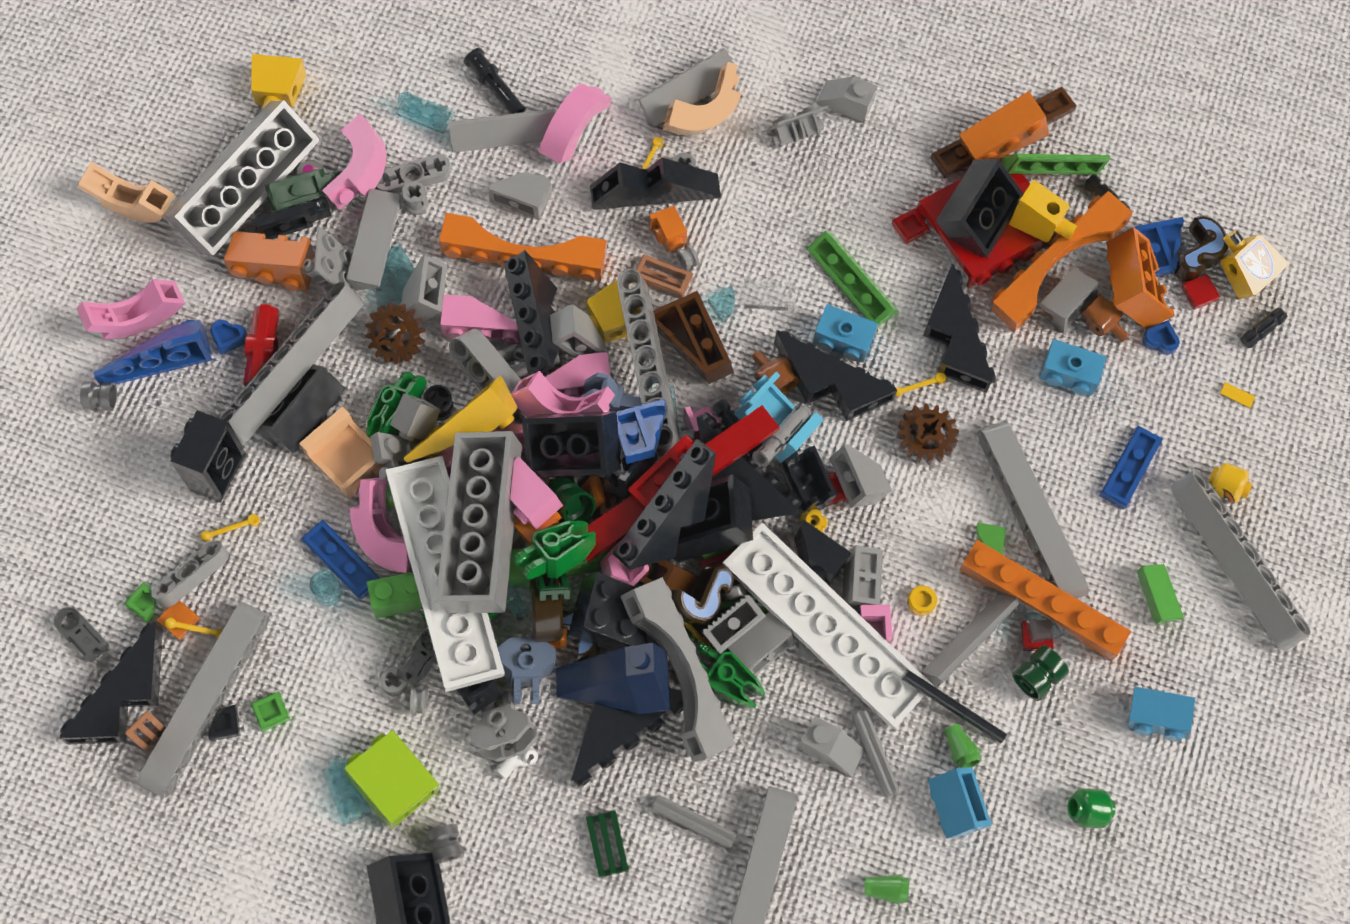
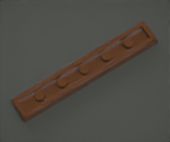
(955, 157)

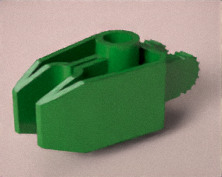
(388, 401)
(556, 549)
(729, 677)

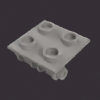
(805, 122)
(330, 261)

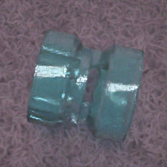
(327, 594)

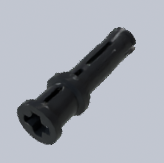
(489, 75)

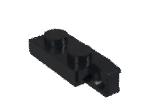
(292, 219)

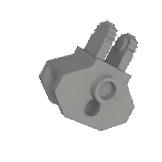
(502, 728)

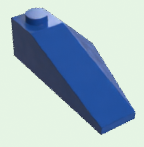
(168, 351)

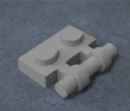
(391, 450)

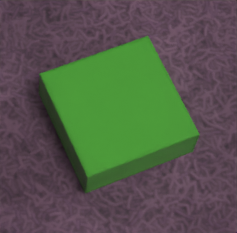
(270, 711)

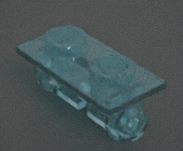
(424, 112)
(347, 799)

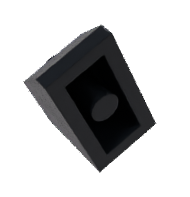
(820, 552)

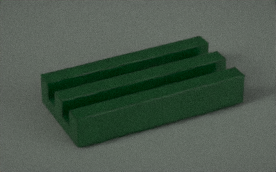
(552, 590)
(601, 819)

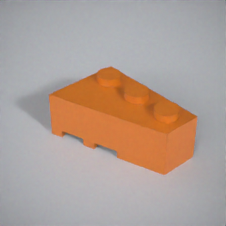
(269, 259)

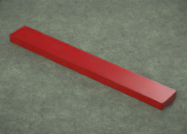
(728, 448)

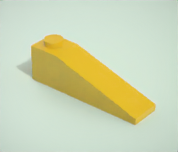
(484, 413)

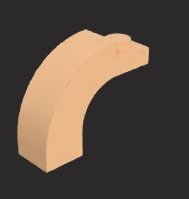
(698, 119)
(130, 200)

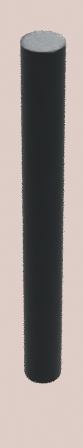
(954, 706)

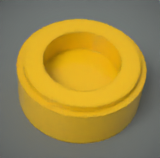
(922, 600)

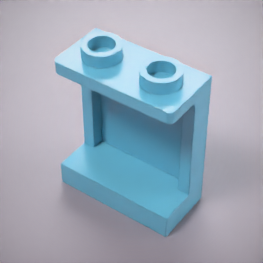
(778, 407)

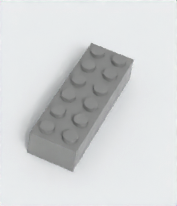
(237, 178)
(478, 524)

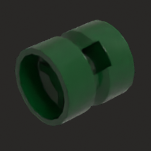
(576, 502)
(1044, 669)

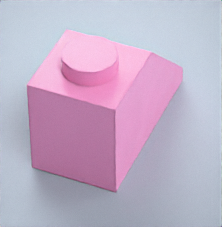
(531, 496)

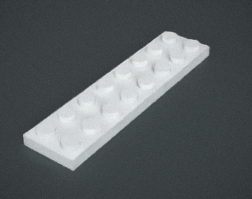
(825, 625)
(460, 641)

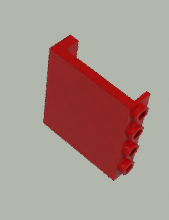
(1009, 249)

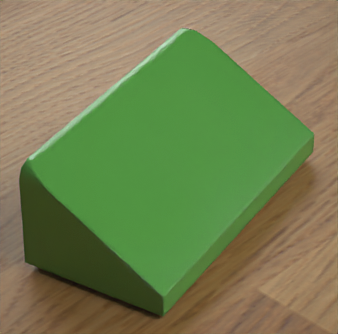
(1159, 594)

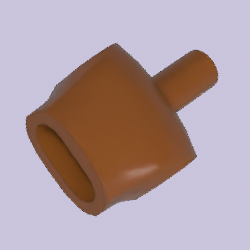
(1104, 317)
(787, 379)

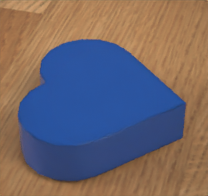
(227, 336)
(1162, 338)

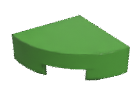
(991, 536)
(142, 603)

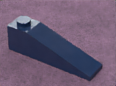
(620, 679)

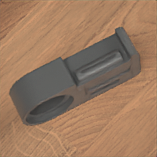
(82, 635)
(418, 663)

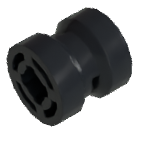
(438, 396)

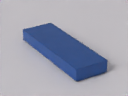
(1131, 467)
(340, 558)

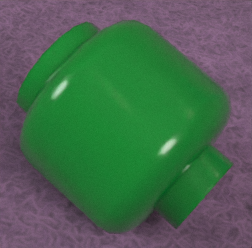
(1091, 808)

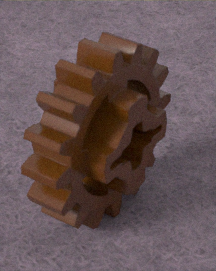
(404, 342)
(921, 423)

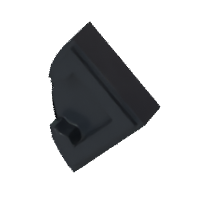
(225, 725)

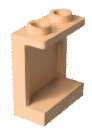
(342, 452)

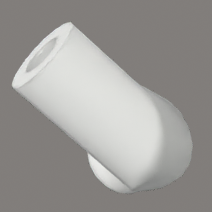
(506, 766)

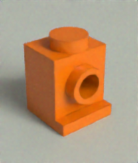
(668, 228)

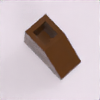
(674, 576)

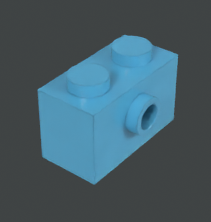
(845, 333)
(1072, 368)
(1161, 714)
(959, 802)

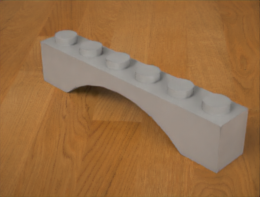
(703, 722)

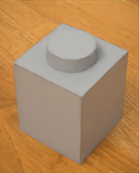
(414, 417)

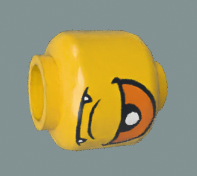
(1230, 482)

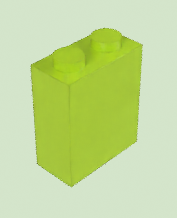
(390, 779)

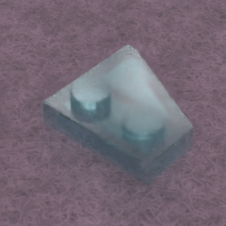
(394, 278)

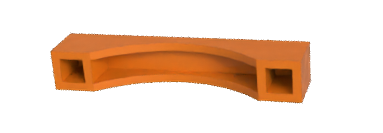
(1100, 223)
(578, 257)
(1073, 615)

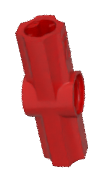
(262, 341)

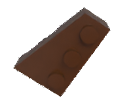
(692, 334)

